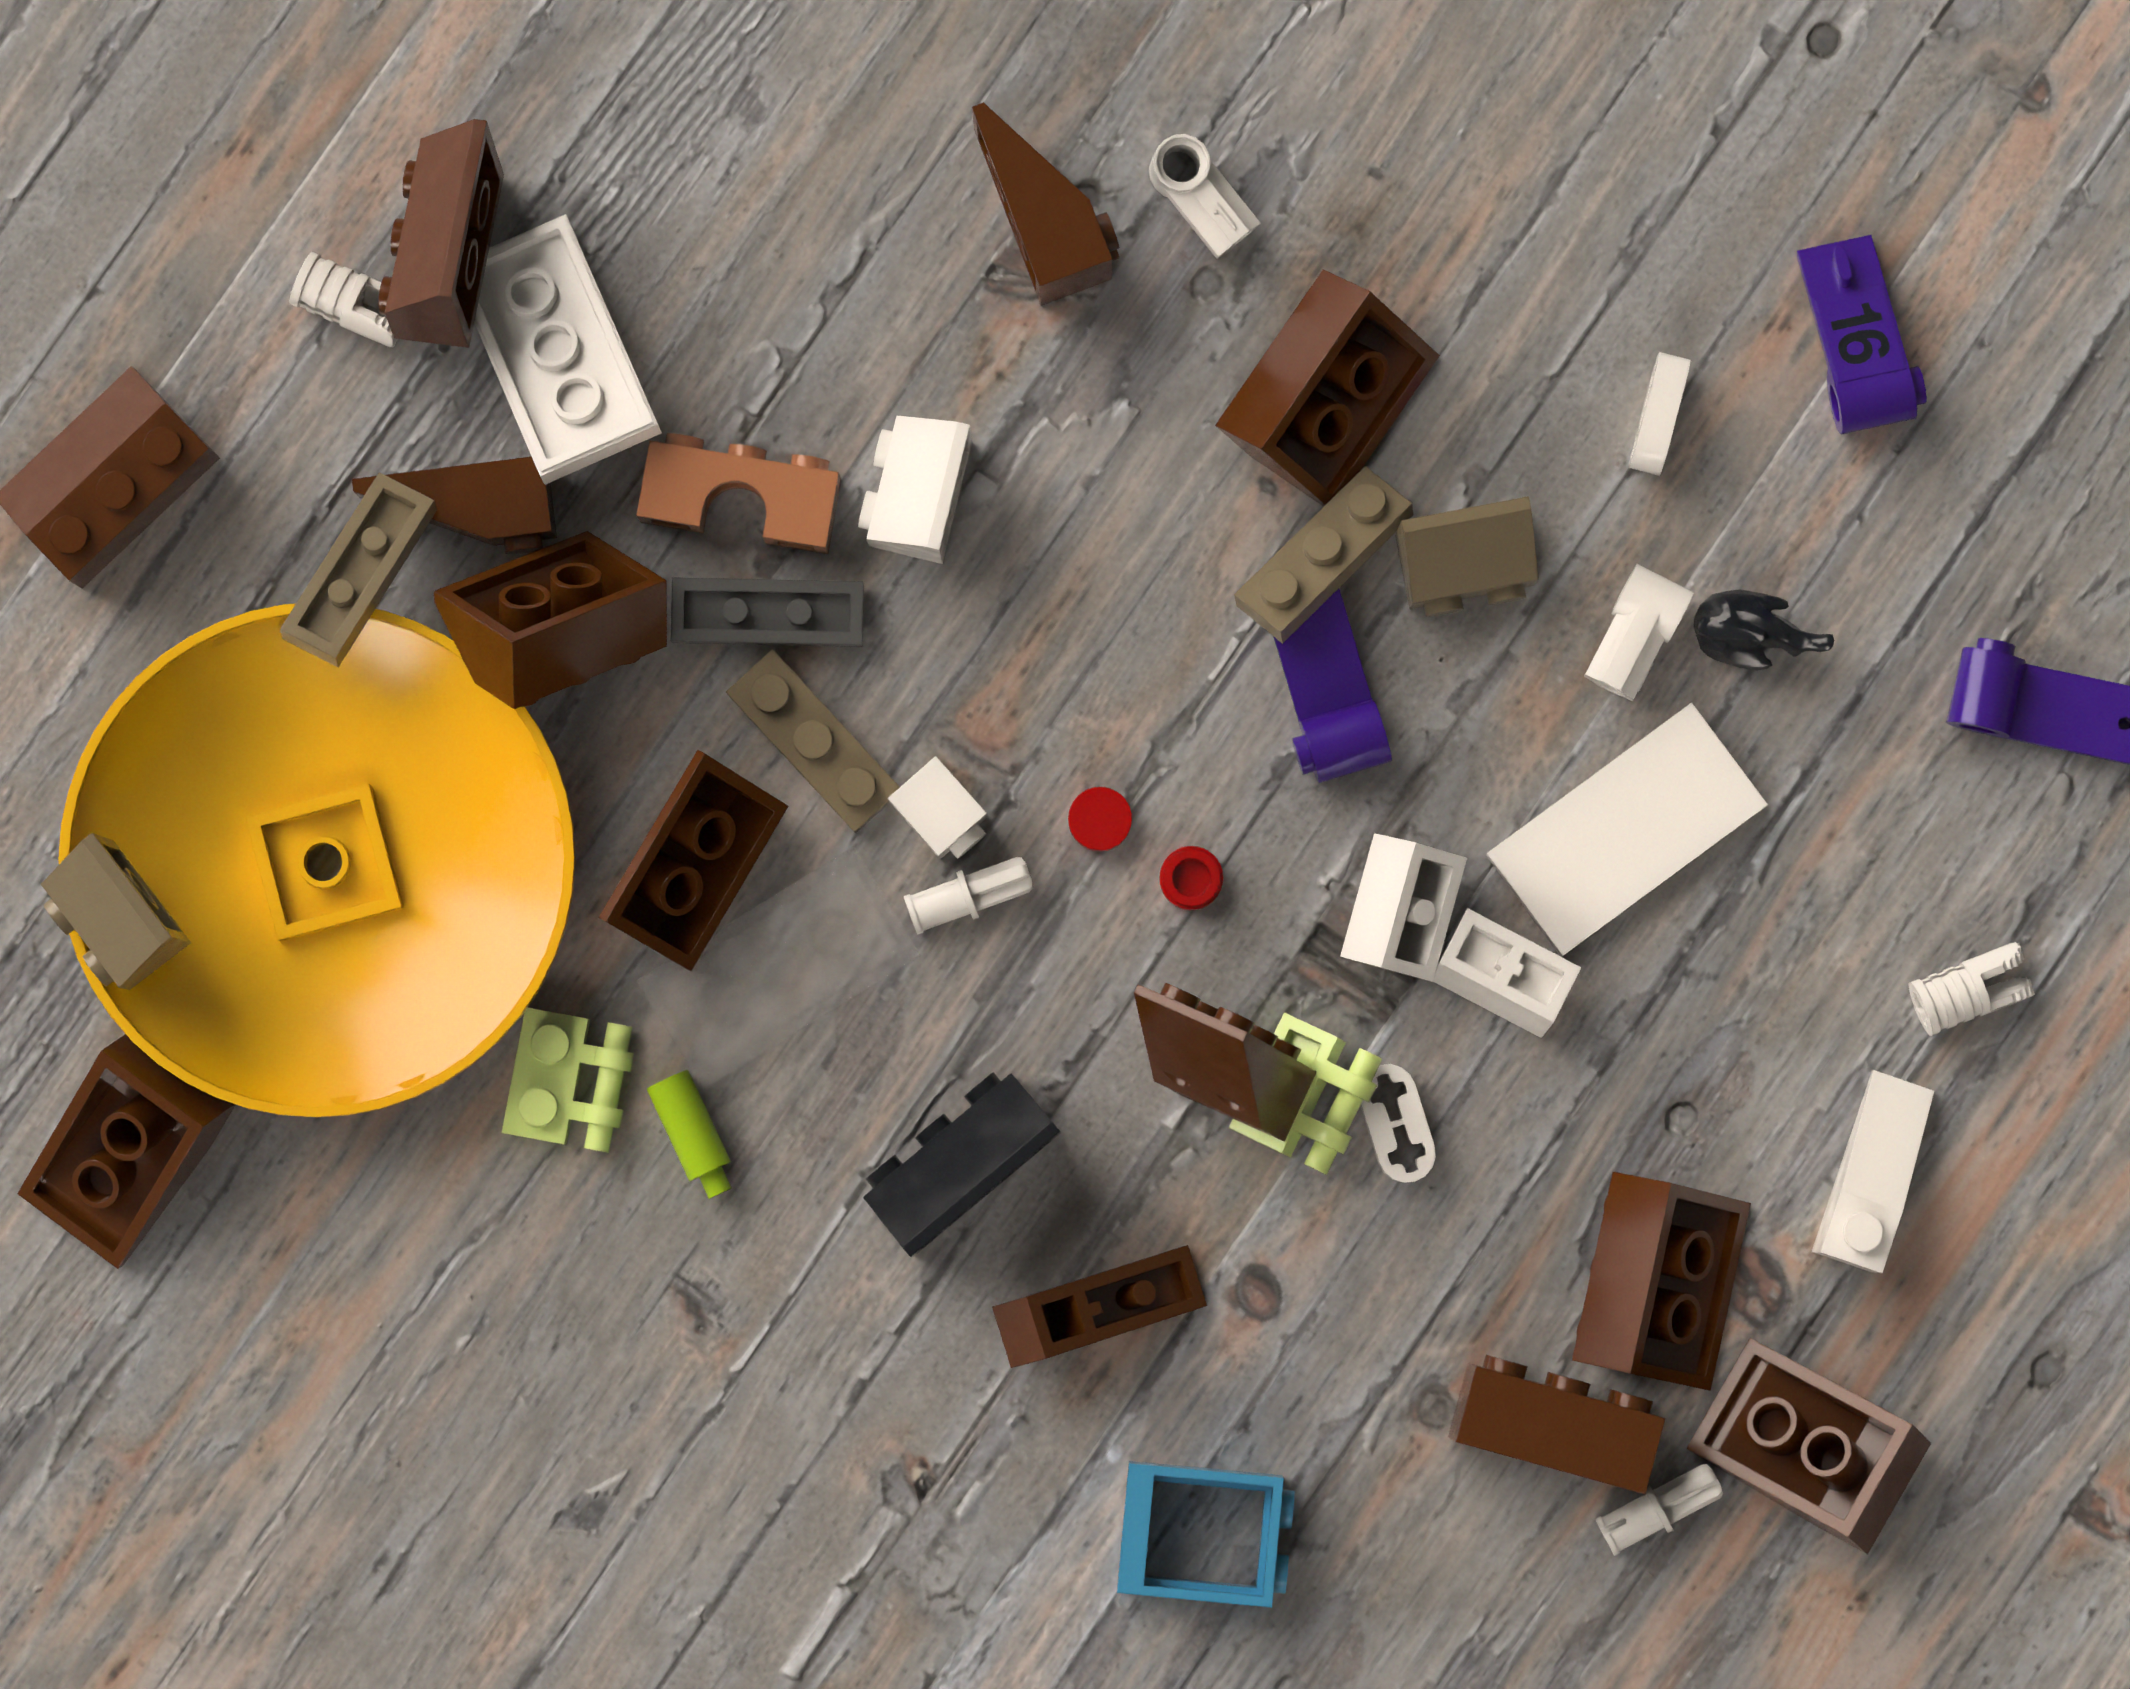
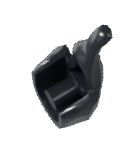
(1740, 626)

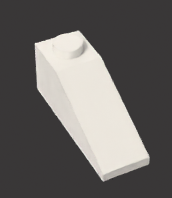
(1875, 1174)

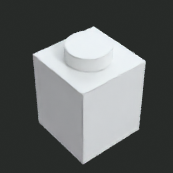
(940, 810)

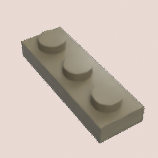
(1323, 554)
(358, 569)
(813, 740)

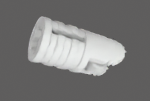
(339, 296)
(1961, 994)

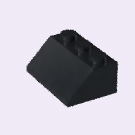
(959, 1162)

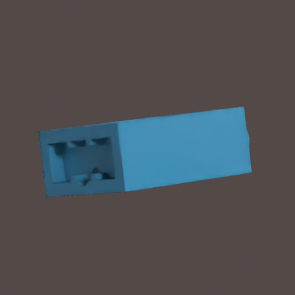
(1271, 1567)

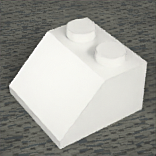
(918, 487)

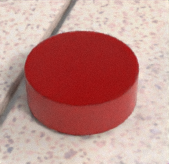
(1100, 819)
(1191, 878)

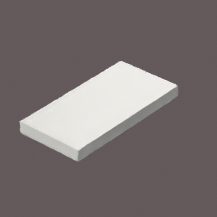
(559, 352)
(1626, 829)

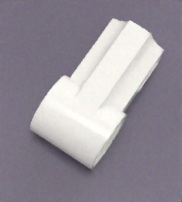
(1206, 200)
(1642, 620)

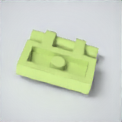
(1321, 1052)
(548, 1077)

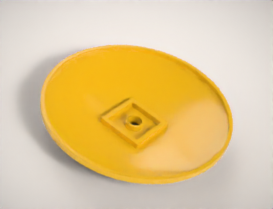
(448, 885)

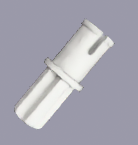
(968, 894)
(1660, 1508)

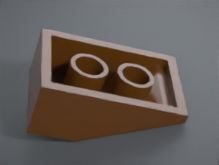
(1049, 216)
(122, 1151)
(1810, 1445)

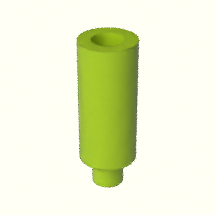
(691, 1131)

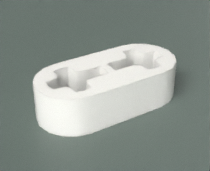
(1659, 413)
(1413, 1121)

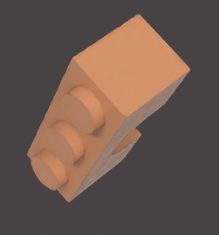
(685, 480)

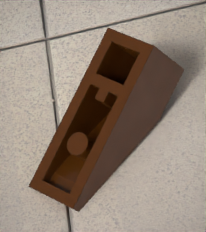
(486, 501)
(1099, 1306)

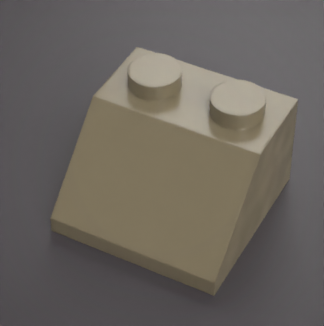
(1468, 556)
(112, 913)

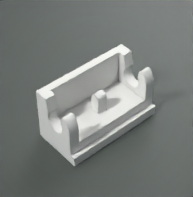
(1505, 973)

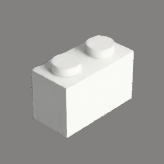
(1403, 907)

